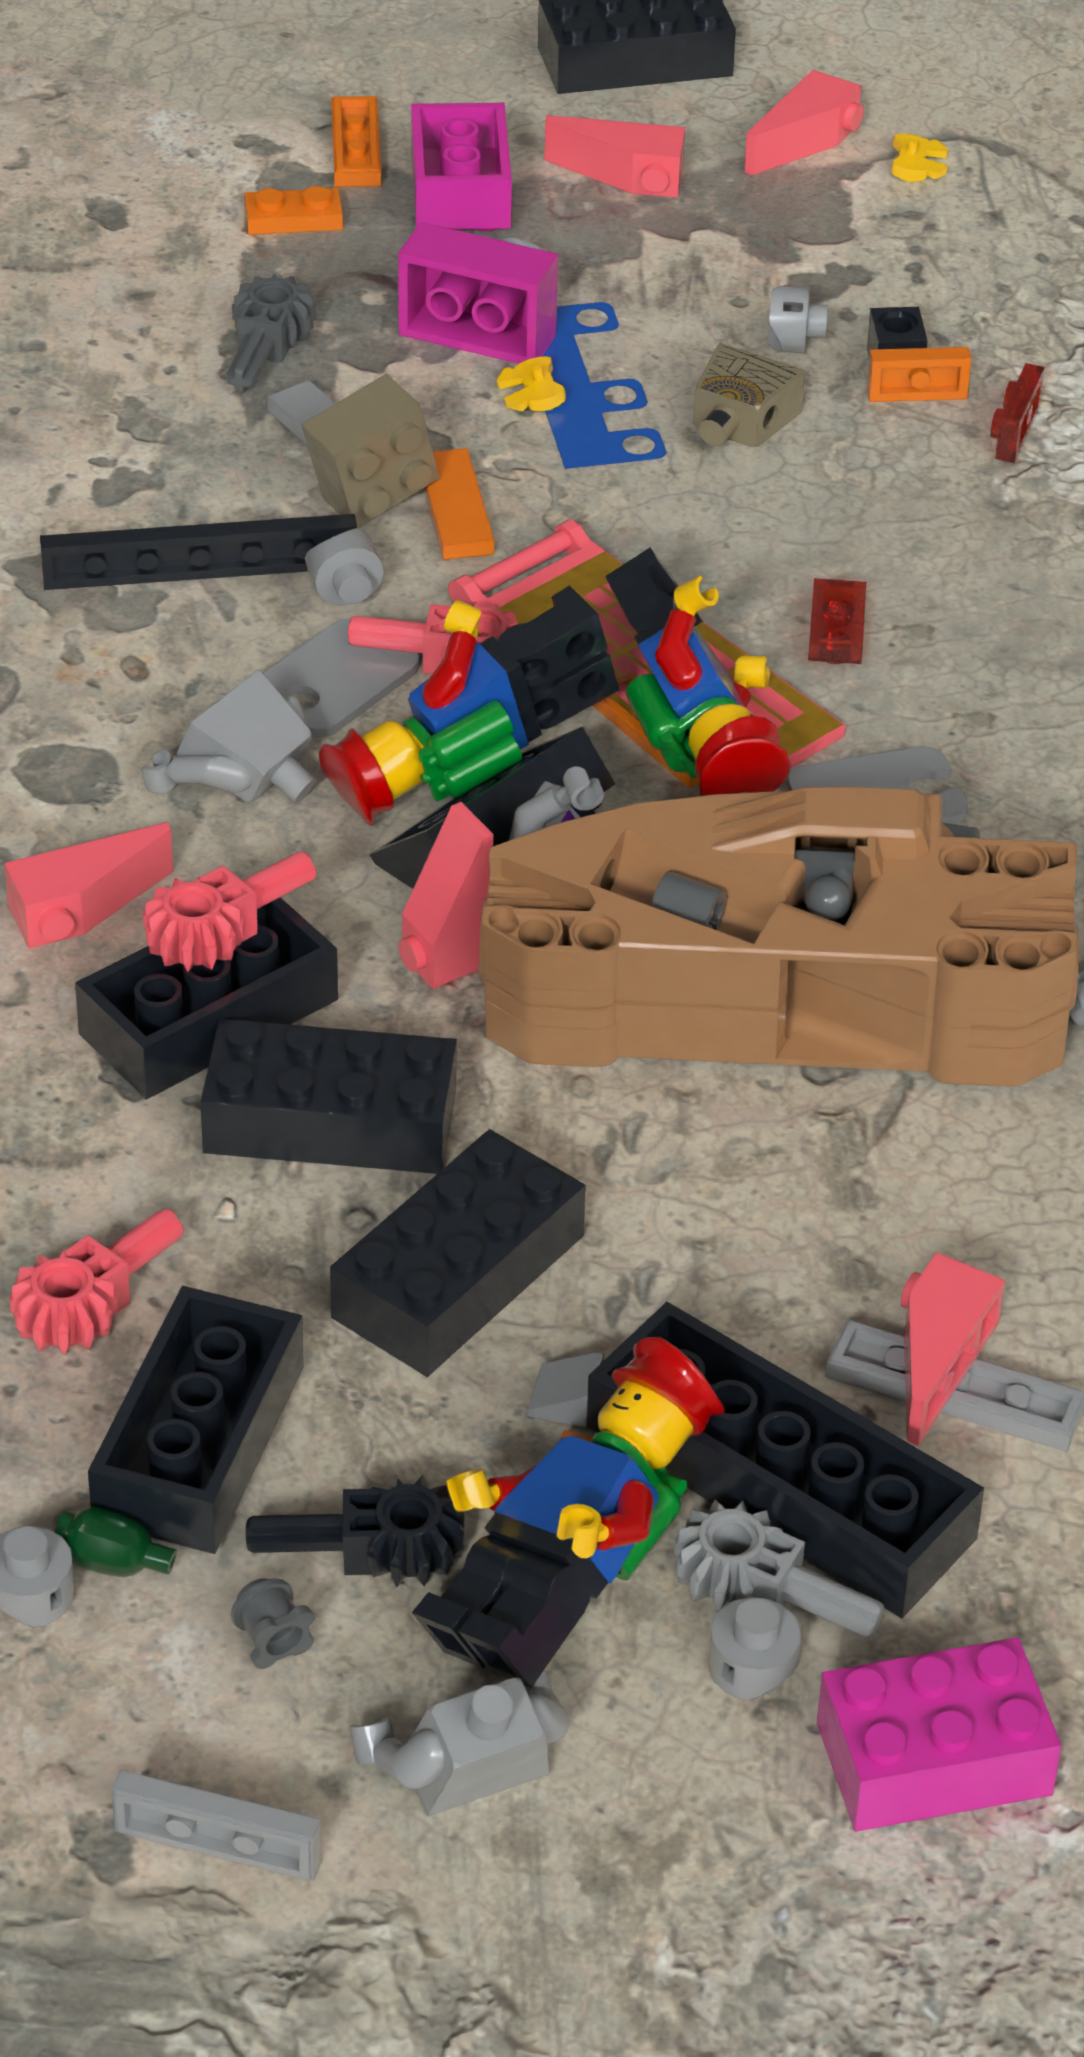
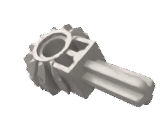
(742, 1557)

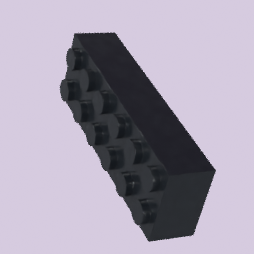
(826, 1475)

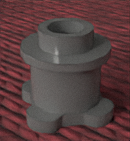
(272, 1621)

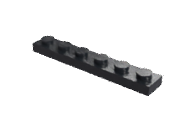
(185, 551)

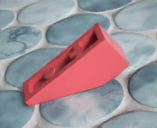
(804, 122)
(618, 153)
(84, 884)
(447, 902)
(946, 1326)

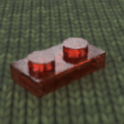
(1019, 411)
(837, 621)

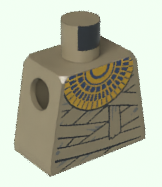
(745, 397)

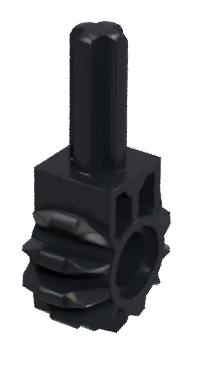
(380, 1531)

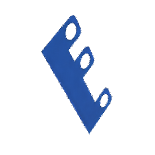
(579, 420)

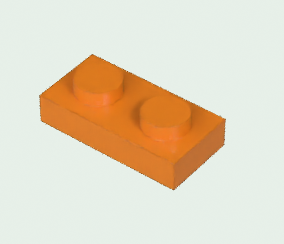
(293, 210)
(918, 374)

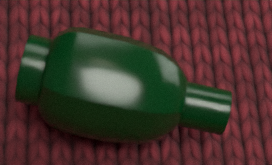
(112, 1543)

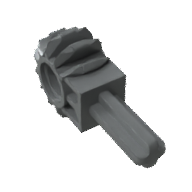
(268, 322)

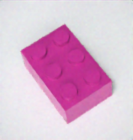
(461, 165)
(477, 293)
(937, 1734)

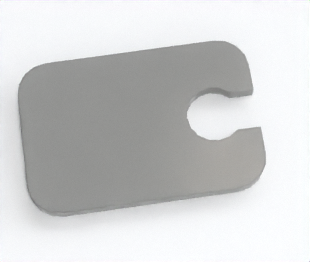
(340, 677)
(885, 770)

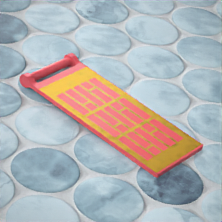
(800, 721)

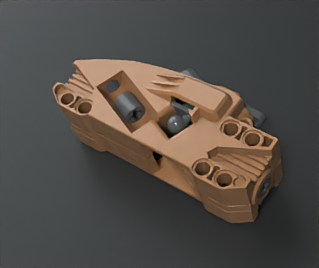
(783, 937)

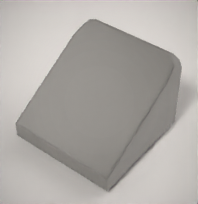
(563, 1389)

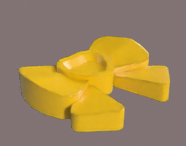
(911, 160)
(539, 388)

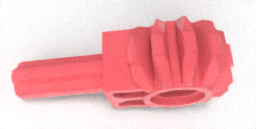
(424, 637)
(216, 911)
(82, 1290)

